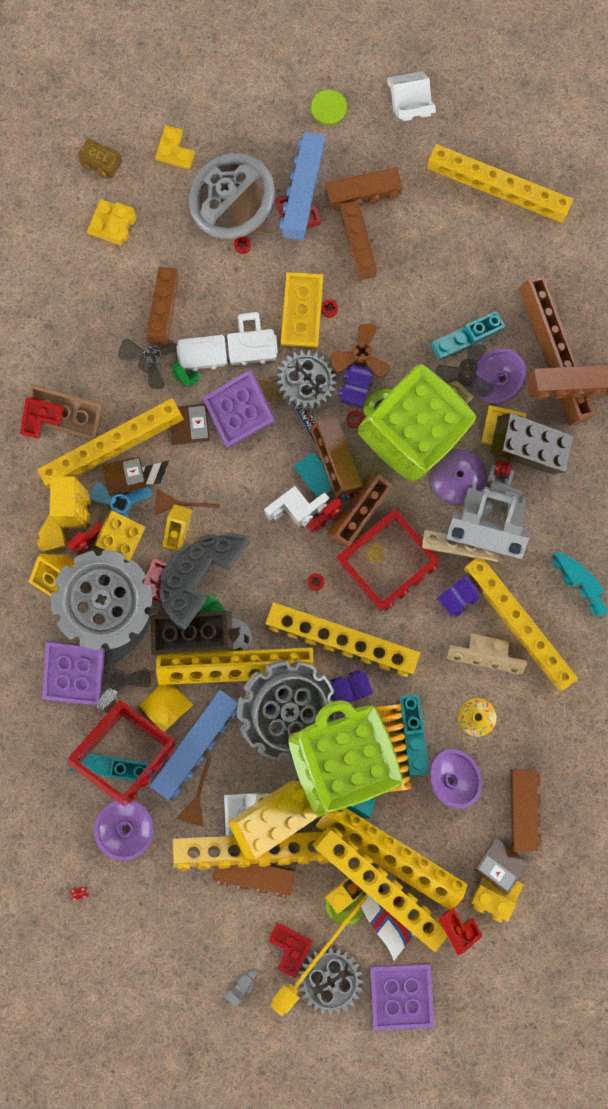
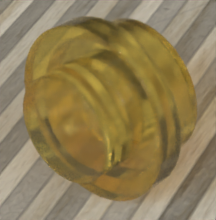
(375, 553)

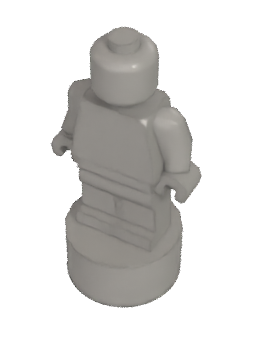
(244, 985)

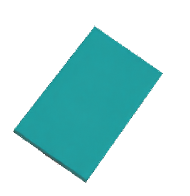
(314, 474)

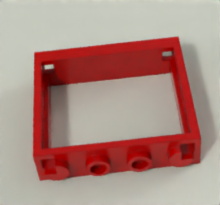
(369, 535)
(100, 731)

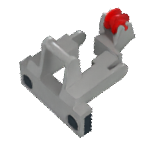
(480, 533)

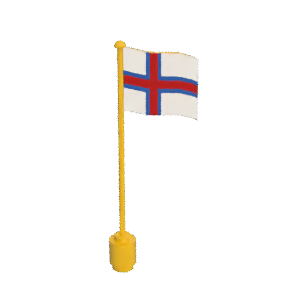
(385, 925)

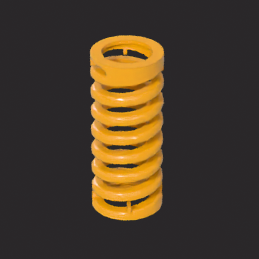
(387, 714)

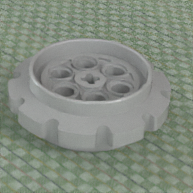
(90, 569)
(263, 690)

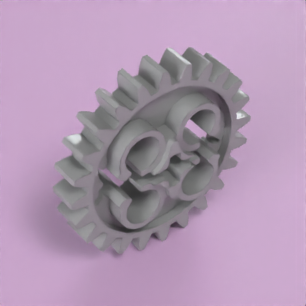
(293, 389)
(340, 997)

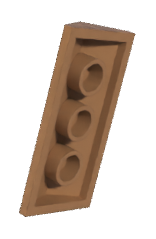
(247, 203)
(77, 411)

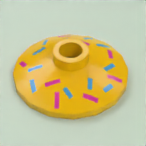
(467, 717)

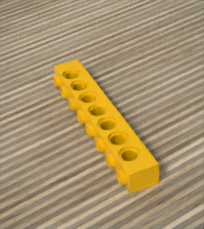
(499, 183)
(113, 442)
(521, 624)
(409, 656)
(223, 666)
(222, 844)
(396, 857)
(431, 937)

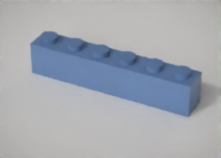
(303, 186)
(194, 745)

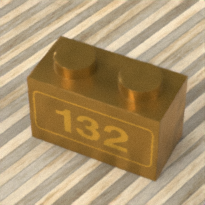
(99, 158)

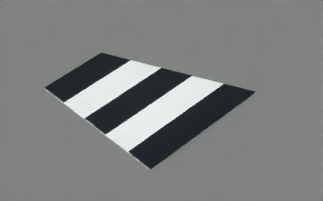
(154, 473)

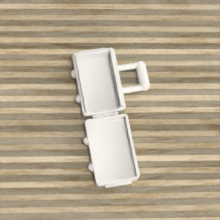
(240, 348)

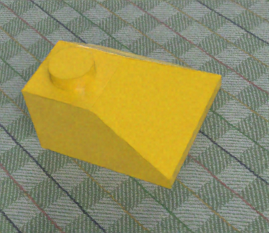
(46, 571)
(165, 706)

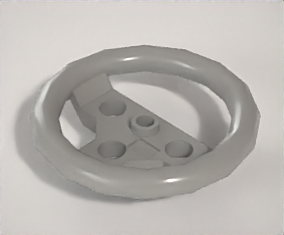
(227, 191)

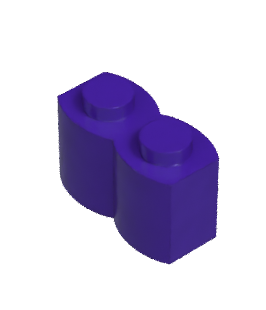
(357, 386)
(460, 595)
(351, 688)

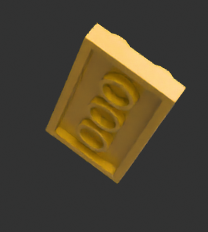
(302, 310)

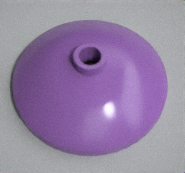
(500, 365)
(447, 483)
(463, 776)
(110, 834)

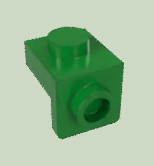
(179, 374)
(211, 604)

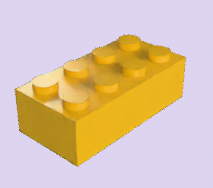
(69, 503)
(272, 820)

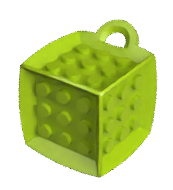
(415, 422)
(344, 758)

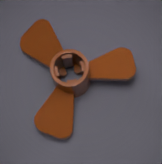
(343, 360)

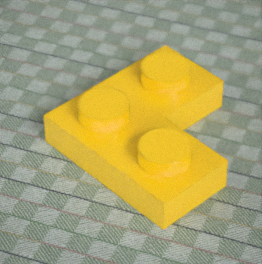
(169, 149)

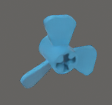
(101, 495)

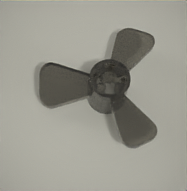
(147, 359)
(467, 371)
(109, 697)

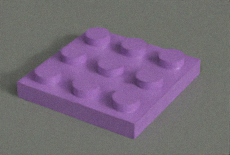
(239, 409)
(72, 673)
(402, 996)

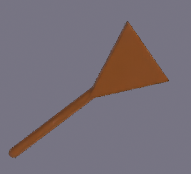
(165, 502)
(192, 812)

